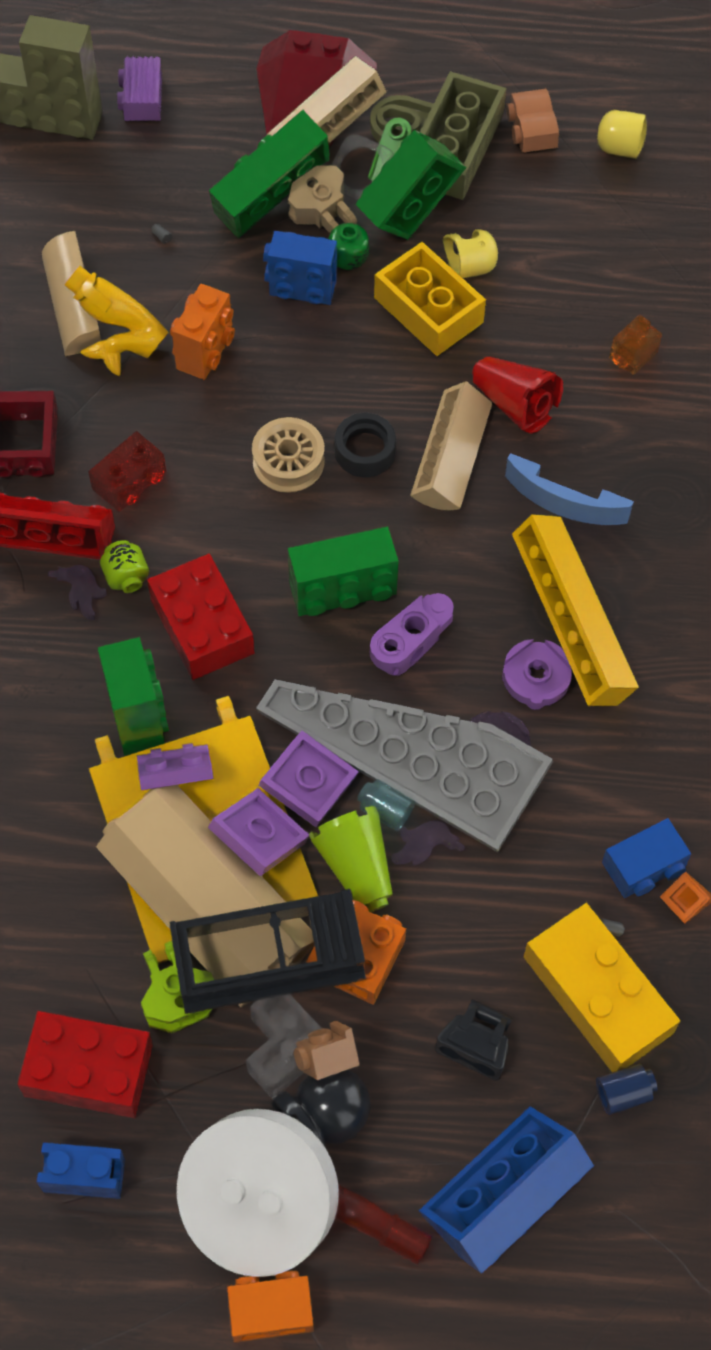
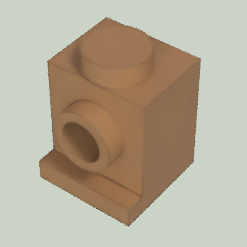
(327, 1051)

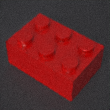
(201, 616)
(85, 1064)

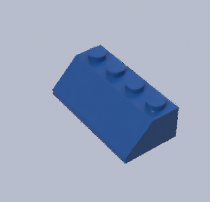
(507, 1188)

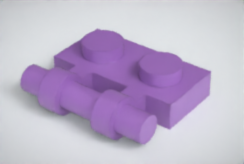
(174, 766)

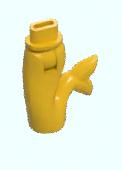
(115, 307)

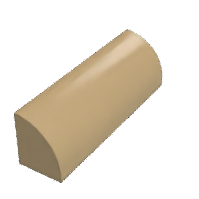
(341, 98)
(76, 326)
(452, 448)

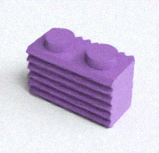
(141, 89)

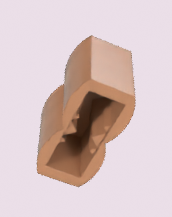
(533, 120)

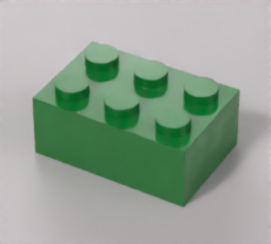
(410, 185)
(343, 571)
(134, 695)

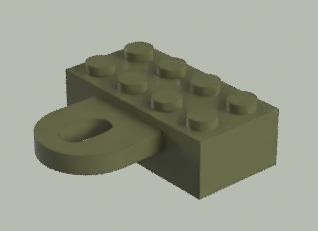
(460, 118)

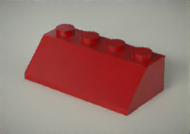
(55, 527)

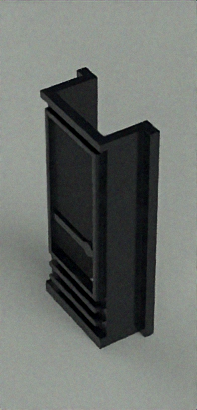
(335, 942)

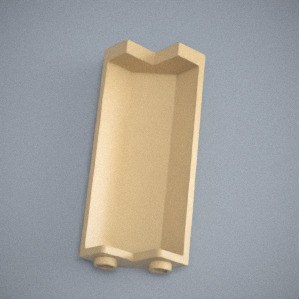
(192, 874)

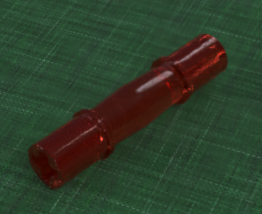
(388, 1229)

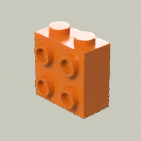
(202, 331)
(381, 944)

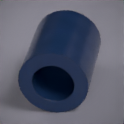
(626, 1088)

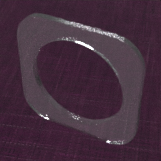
(354, 142)

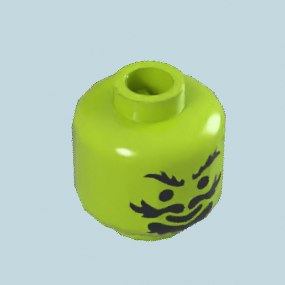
(124, 566)

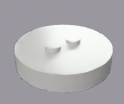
(257, 1192)

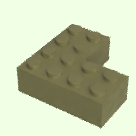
(53, 81)

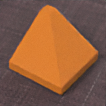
(686, 897)

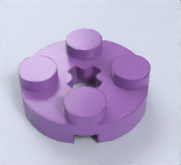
(531, 690)

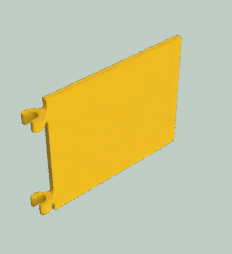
(237, 770)

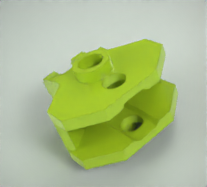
(163, 1000)

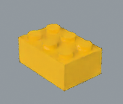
(429, 298)

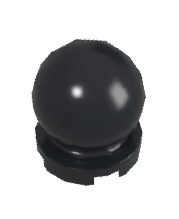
(329, 1107)

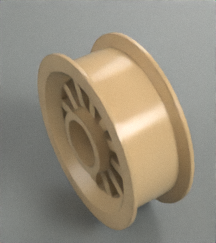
(288, 437)

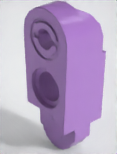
(427, 615)

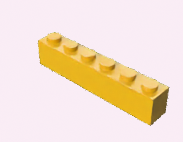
(574, 611)

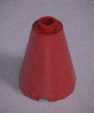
(519, 391)

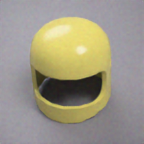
(622, 133)
(475, 256)

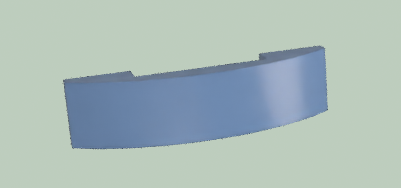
(563, 501)

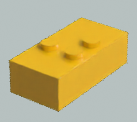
(601, 988)

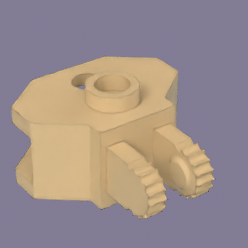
(321, 199)

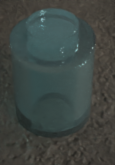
(391, 804)

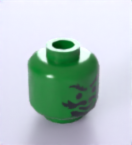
(351, 245)

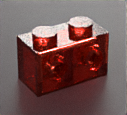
(128, 471)

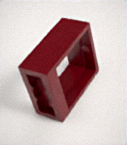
(30, 406)

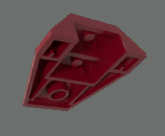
(297, 67)

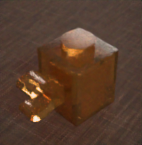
(635, 345)

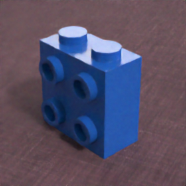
(301, 267)

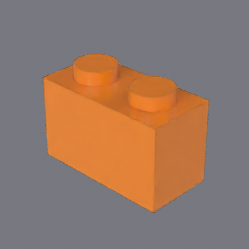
(270, 1307)

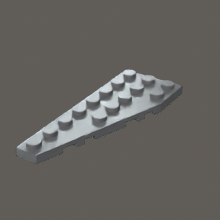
(448, 765)

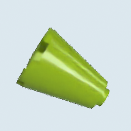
(357, 856)

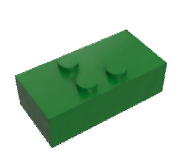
(268, 173)

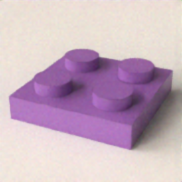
(308, 778)
(258, 831)

